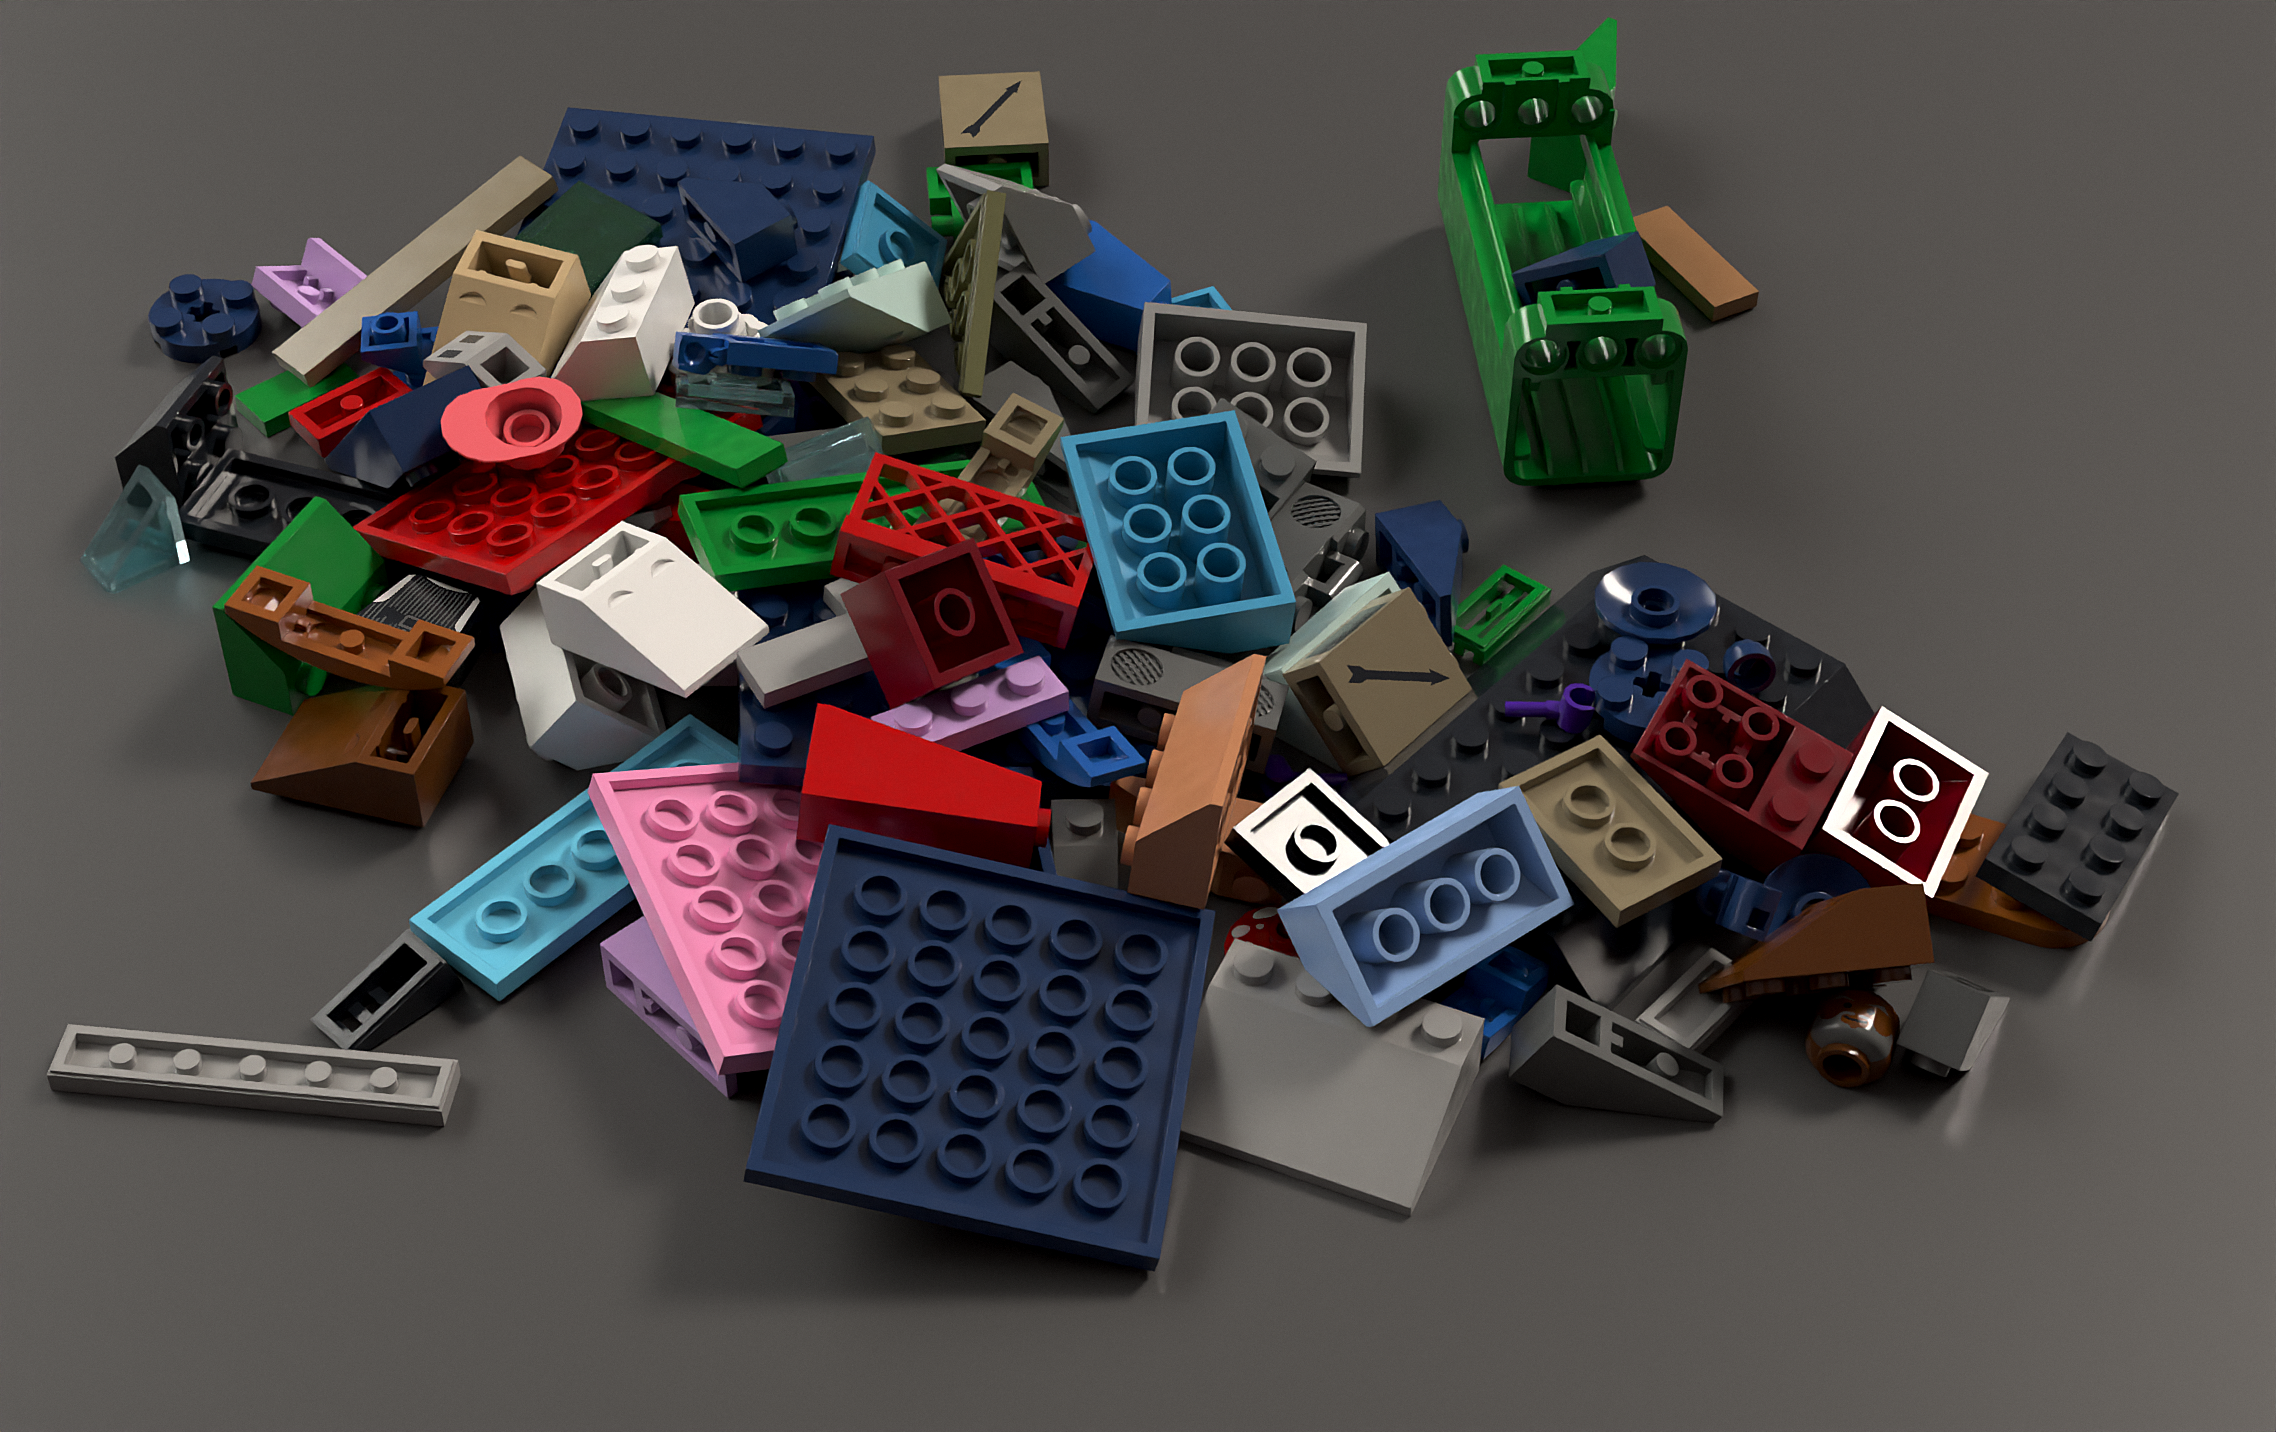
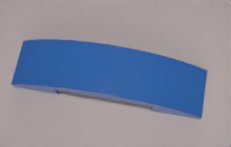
(1070, 742)

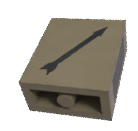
(995, 121)
(1377, 682)

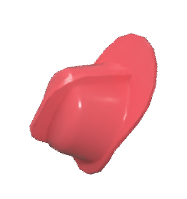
(513, 422)

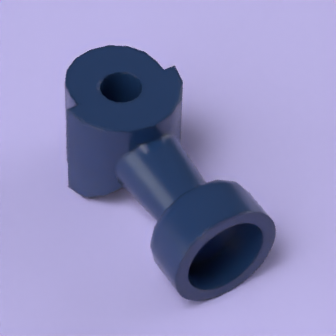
(1736, 903)

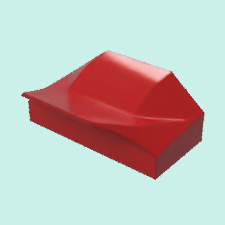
(334, 414)

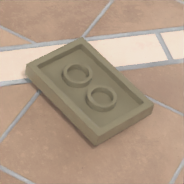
(903, 399)
(1614, 831)

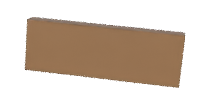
(1694, 265)

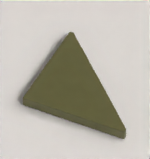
(971, 288)

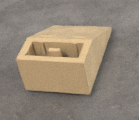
(516, 291)

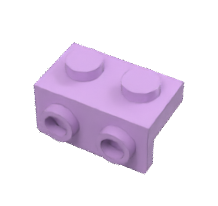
(310, 287)

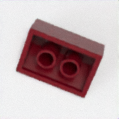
(1898, 805)

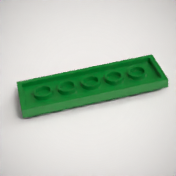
(790, 527)

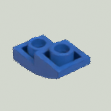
(397, 341)

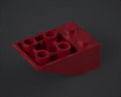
(1739, 767)

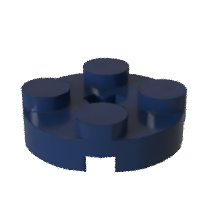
(227, 312)
(1623, 676)

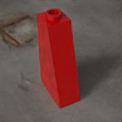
(916, 792)

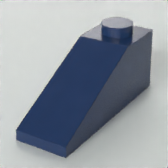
(1424, 552)

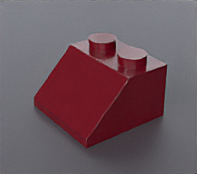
(931, 622)

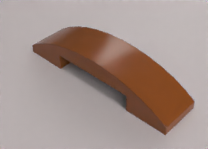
(344, 643)

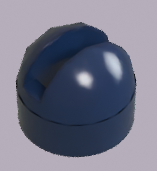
(1756, 666)

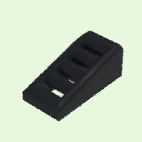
(404, 958)

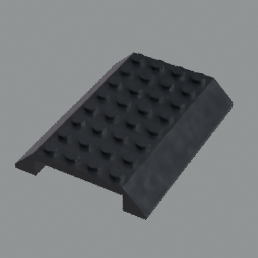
(1480, 747)

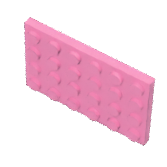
(719, 891)

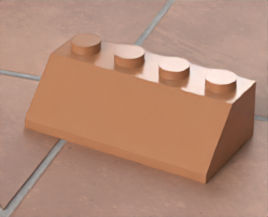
(1193, 787)

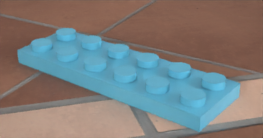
(551, 881)

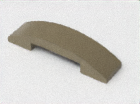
(1008, 459)

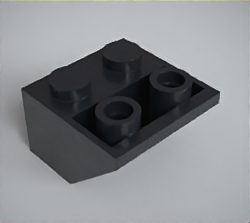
(185, 432)

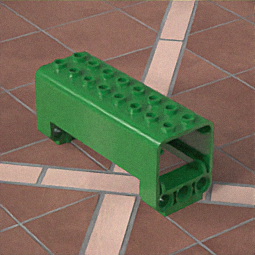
(1584, 376)

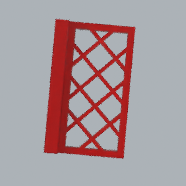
(1033, 604)

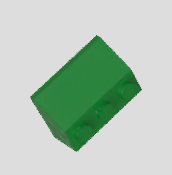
(342, 574)

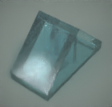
(137, 536)

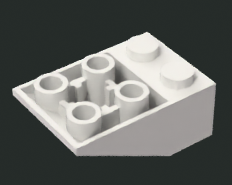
(646, 611)

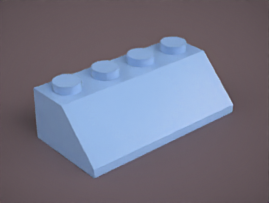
(1428, 905)

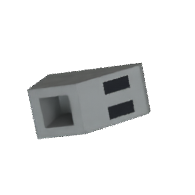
(491, 356)

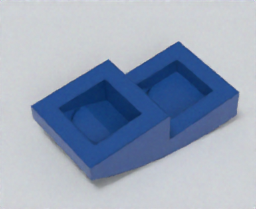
(1501, 992)

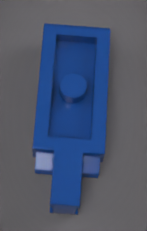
(750, 354)

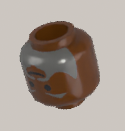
(1852, 1037)

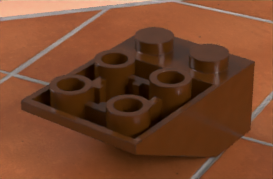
(372, 751)
(1839, 943)

